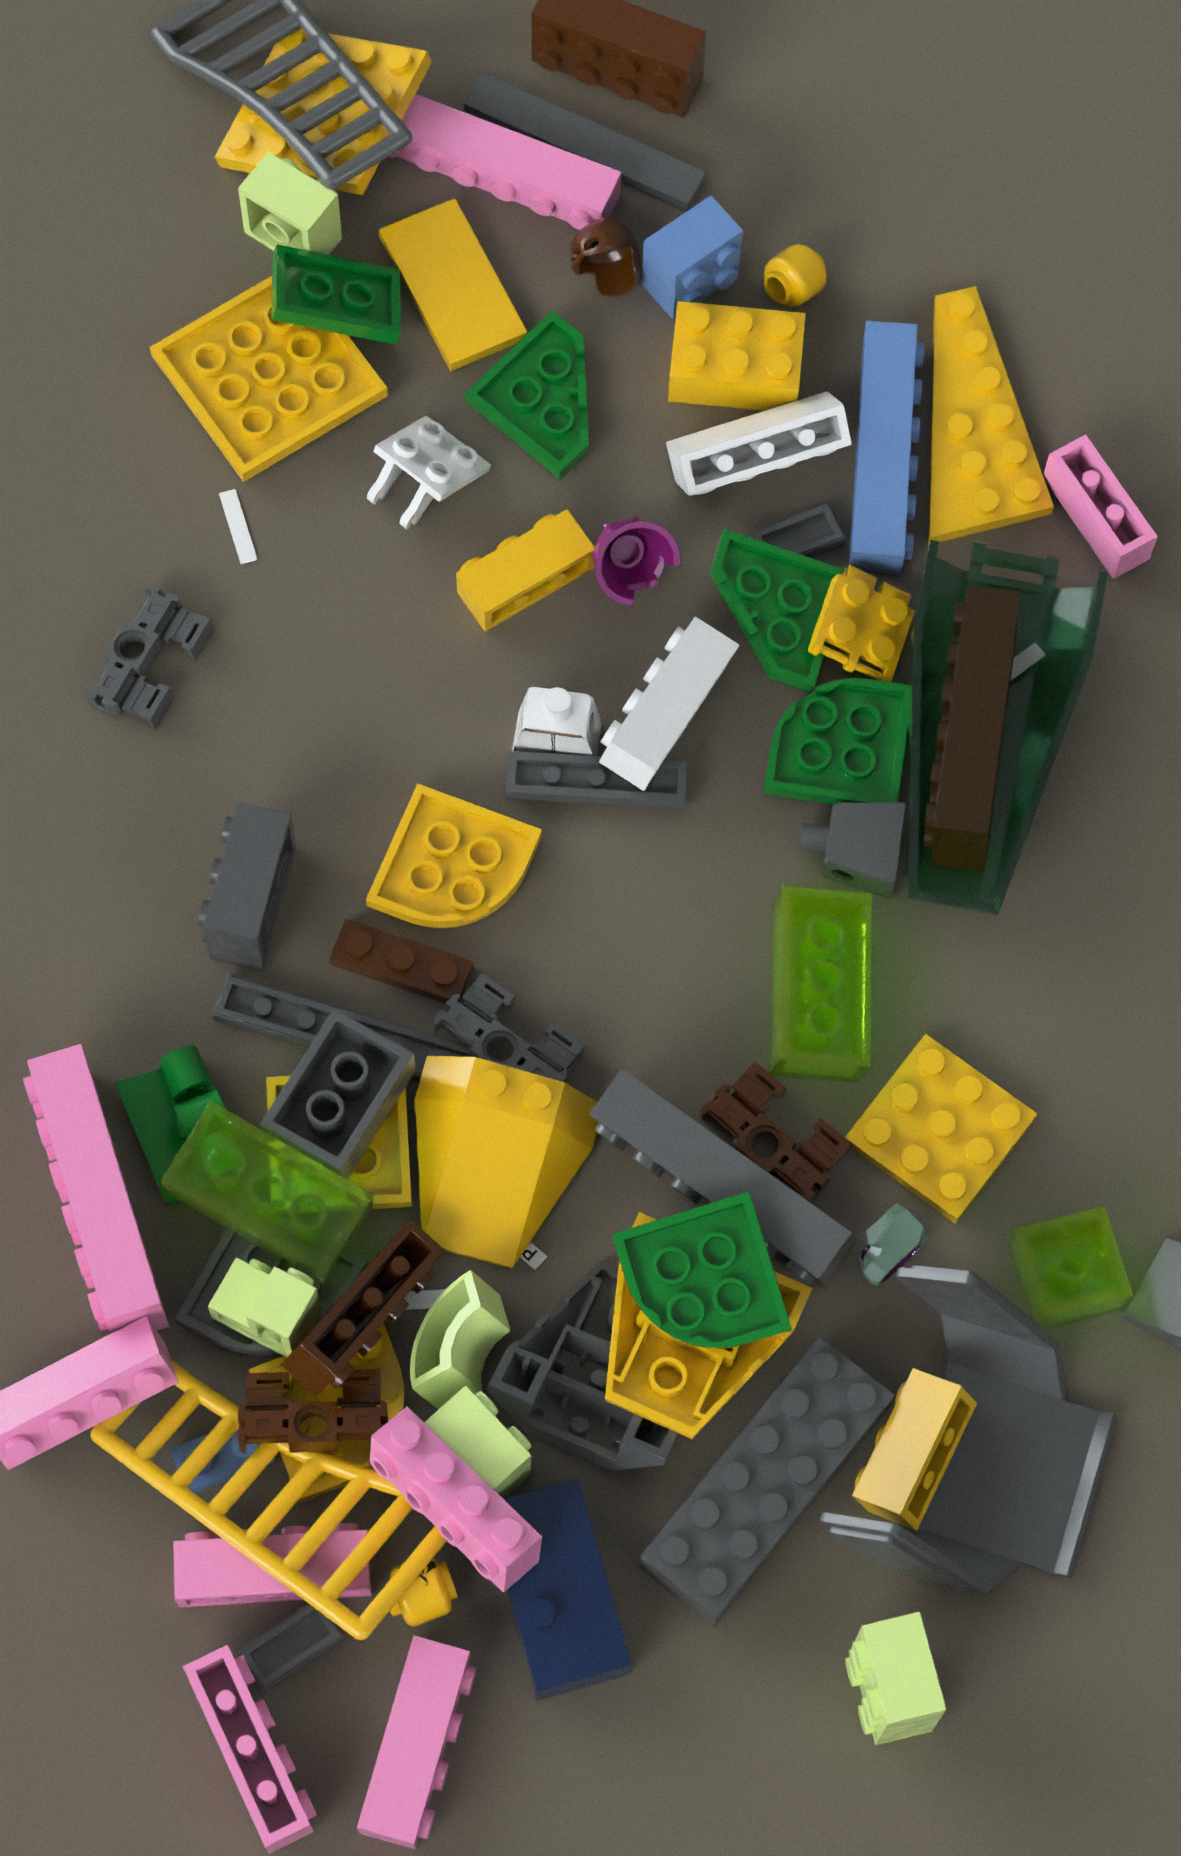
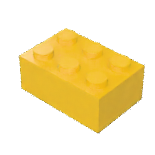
(735, 356)

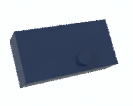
(565, 1599)

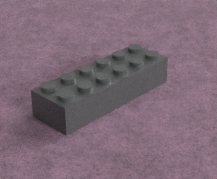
(715, 1171)
(766, 1481)

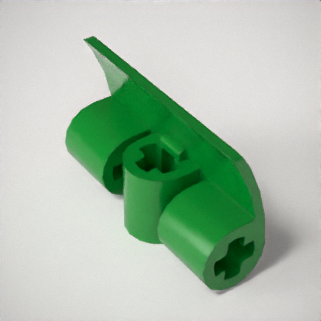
(167, 1107)

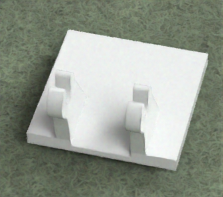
(432, 459)

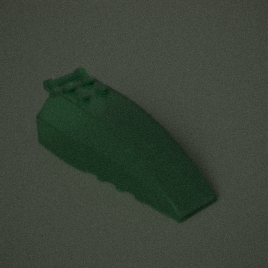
(1037, 714)

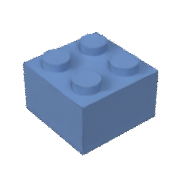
(692, 256)

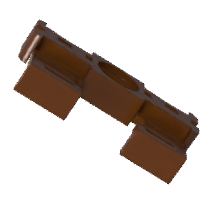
(797, 1168)
(274, 1424)

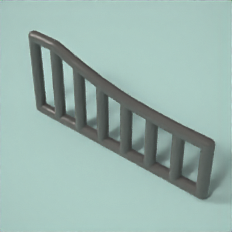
(270, 109)

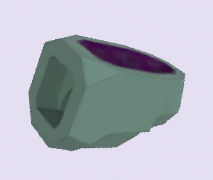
(891, 1244)

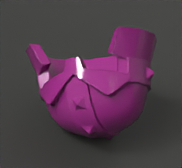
(632, 557)

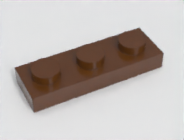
(400, 962)

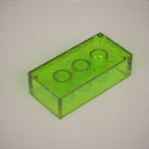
(820, 984)
(267, 1192)

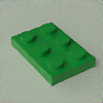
(336, 294)

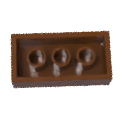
(621, 50)

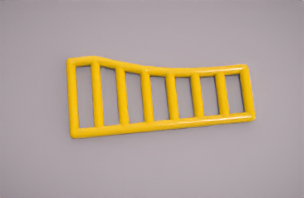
(250, 1541)

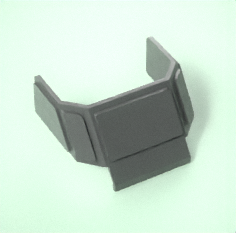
(1023, 1463)

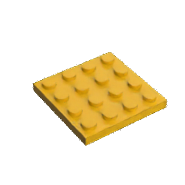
(389, 69)
(264, 381)

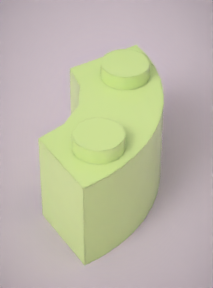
(457, 1339)

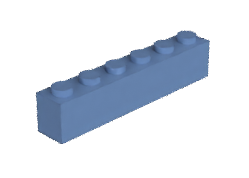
(884, 447)

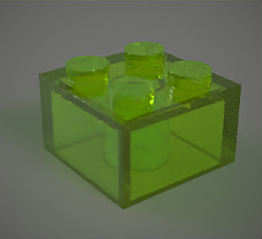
(1070, 1268)

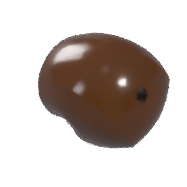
(609, 254)

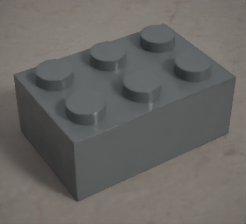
(248, 885)
(340, 1094)

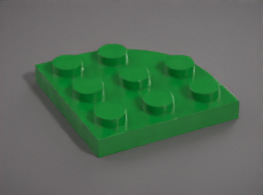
(841, 744)
(705, 1275)

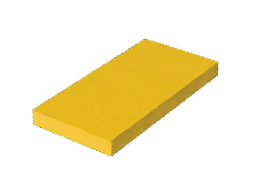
(452, 284)

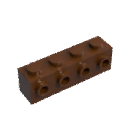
(368, 1301)

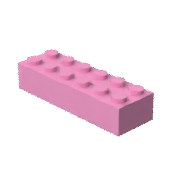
(94, 1185)

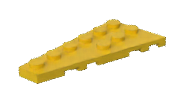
(979, 444)

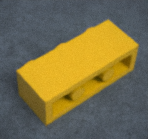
(525, 569)
(914, 1448)

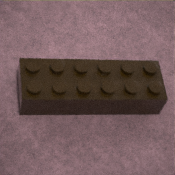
(971, 728)

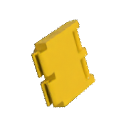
(863, 624)

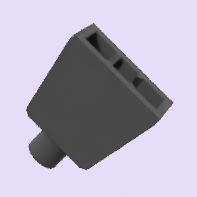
(859, 845)

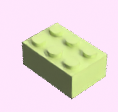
(895, 1679)

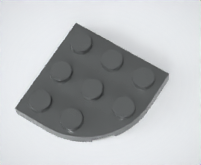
(195, 1313)

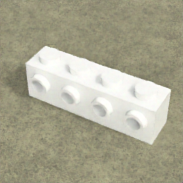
(759, 443)
(668, 703)

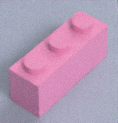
(1099, 506)

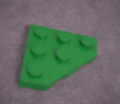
(540, 395)
(775, 603)

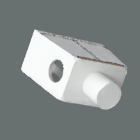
(557, 723)

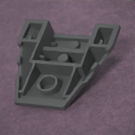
(558, 1379)

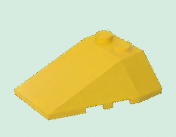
(494, 1153)
(675, 1380)

